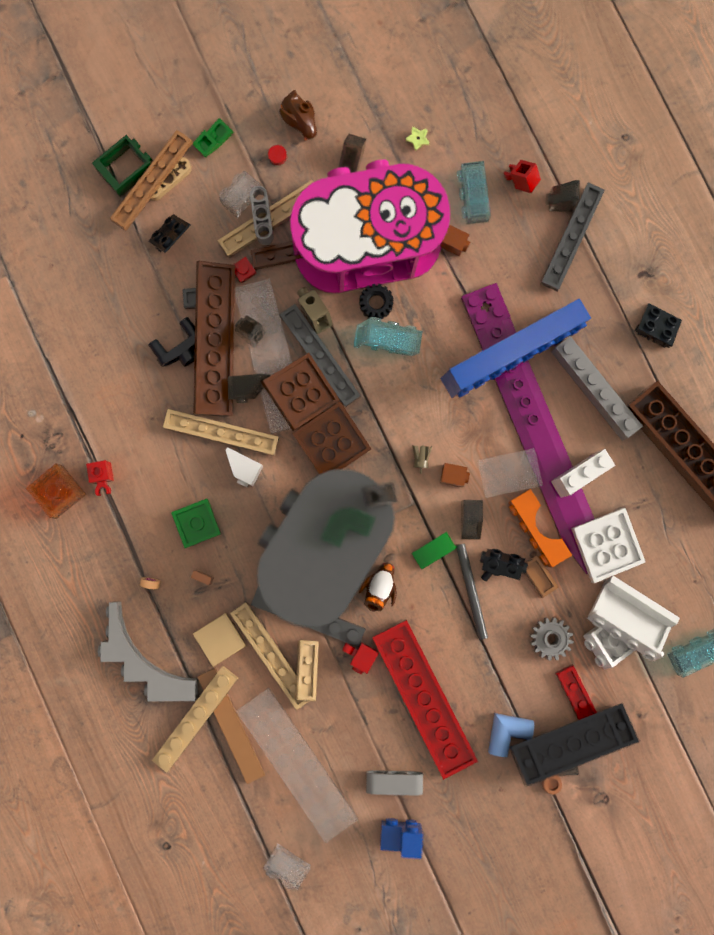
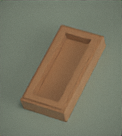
(540, 577)

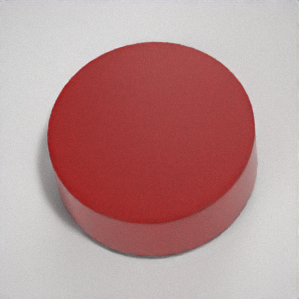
(277, 155)

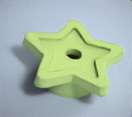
(418, 143)

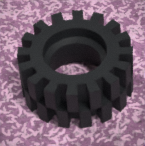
(379, 291)

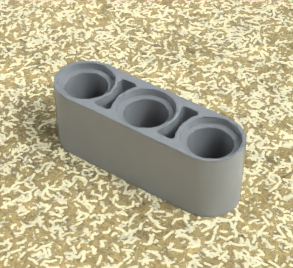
(258, 207)
(394, 782)

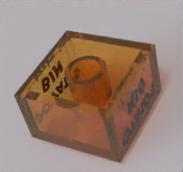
(55, 491)

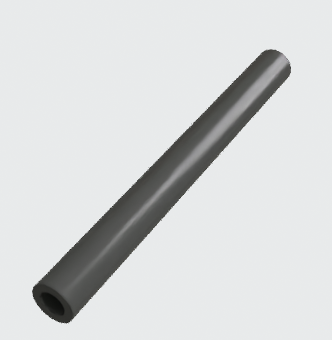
(472, 592)

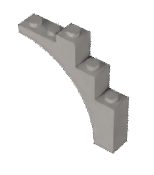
(136, 668)

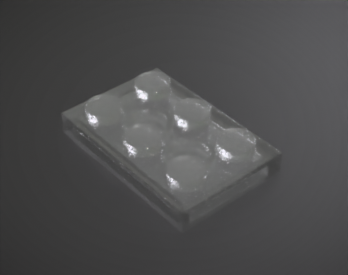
(510, 473)

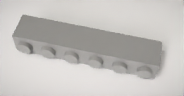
(596, 388)

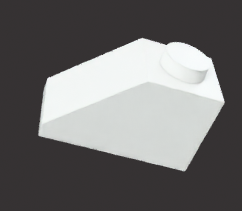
(243, 468)

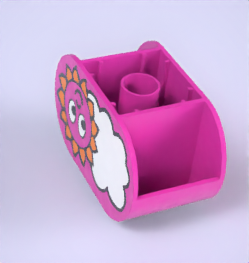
(369, 226)

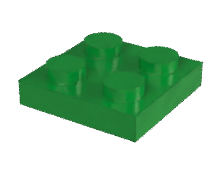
(196, 523)

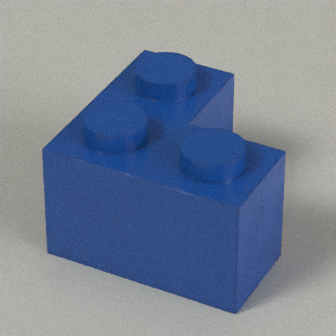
(402, 837)

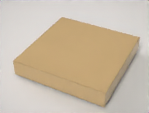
(219, 639)

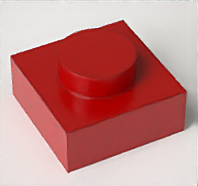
(244, 270)

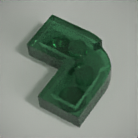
(347, 519)

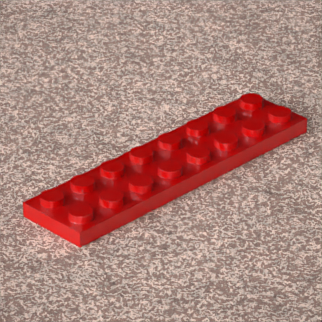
(425, 699)

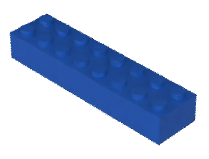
(515, 349)

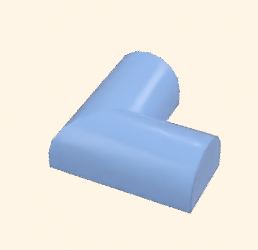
(506, 727)

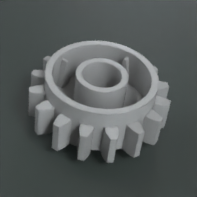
(561, 638)

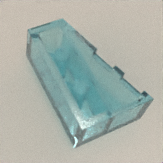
(388, 337)

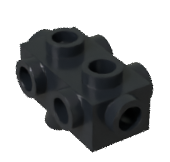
(502, 564)

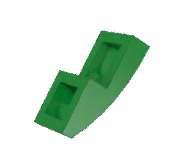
(212, 139)
(434, 550)

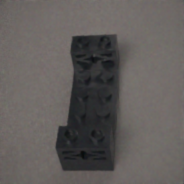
(574, 744)

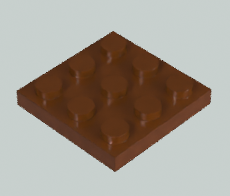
(300, 391)
(331, 440)

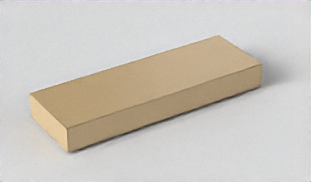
(306, 670)

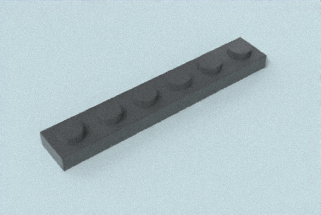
(572, 236)
(325, 361)
(337, 629)

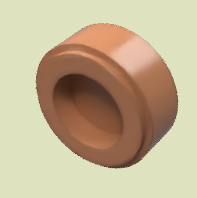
(552, 784)

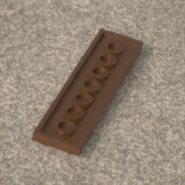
(213, 338)

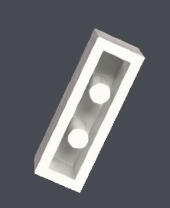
(583, 473)

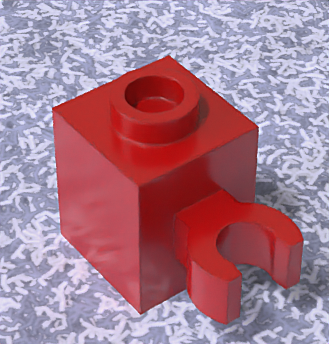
(524, 175)
(100, 474)
(362, 657)

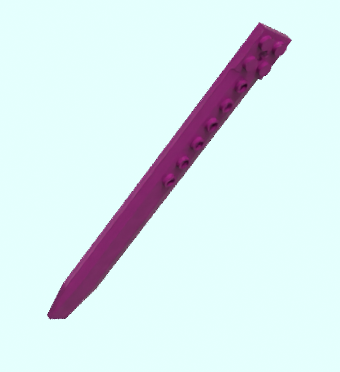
(530, 416)

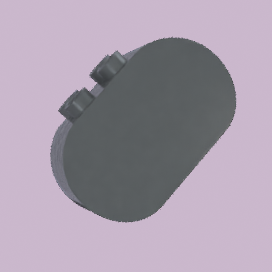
(306, 576)

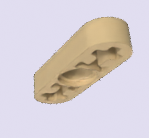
(181, 175)

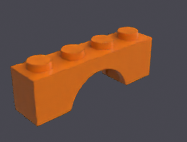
(551, 550)

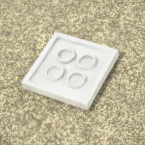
(608, 545)

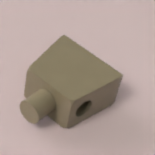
(314, 310)

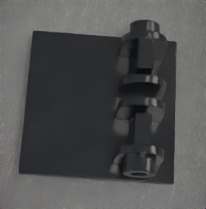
(168, 233)
(659, 325)

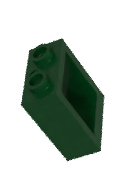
(114, 153)

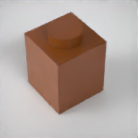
(455, 241)
(454, 475)

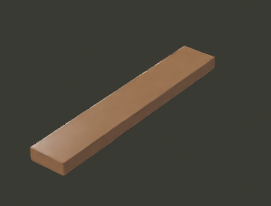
(151, 180)
(235, 733)

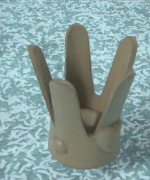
(421, 458)

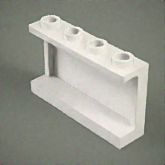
(632, 618)

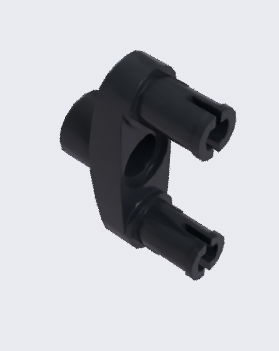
(182, 352)

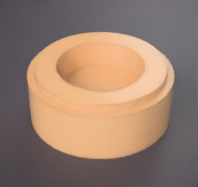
(149, 583)

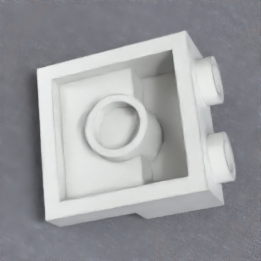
(606, 648)

